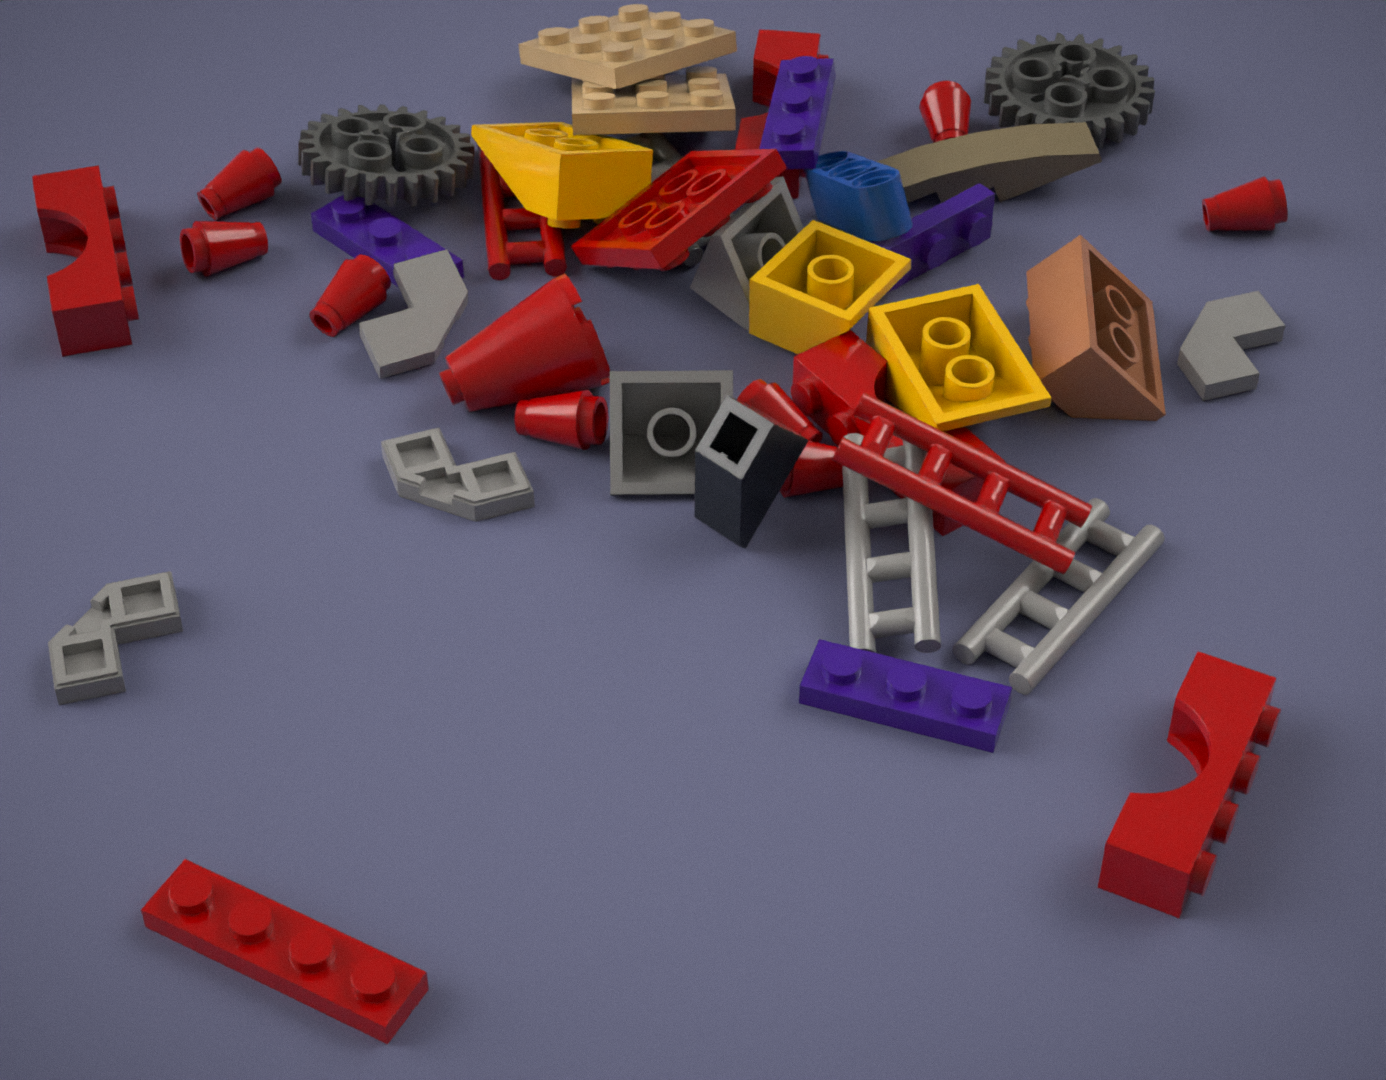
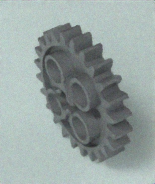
(1070, 85)
(386, 155)

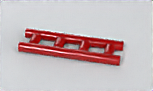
(500, 220)
(997, 476)

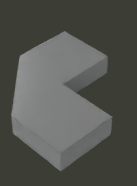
(417, 334)
(1214, 347)
(476, 490)
(87, 654)

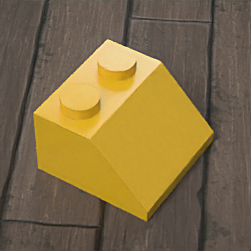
(819, 287)

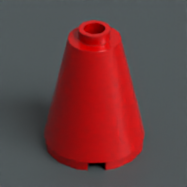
(529, 353)

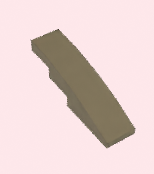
(1003, 158)

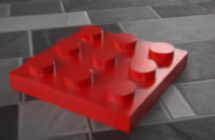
(680, 208)

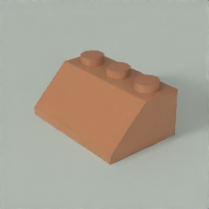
(1093, 337)

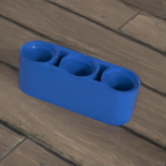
(859, 196)

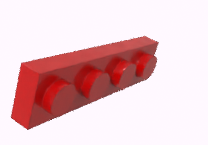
(286, 950)

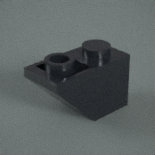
(742, 468)

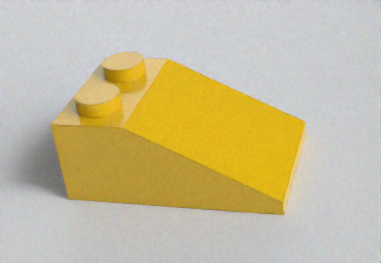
(564, 172)
(953, 360)

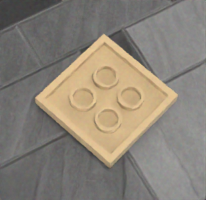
(627, 46)
(655, 105)

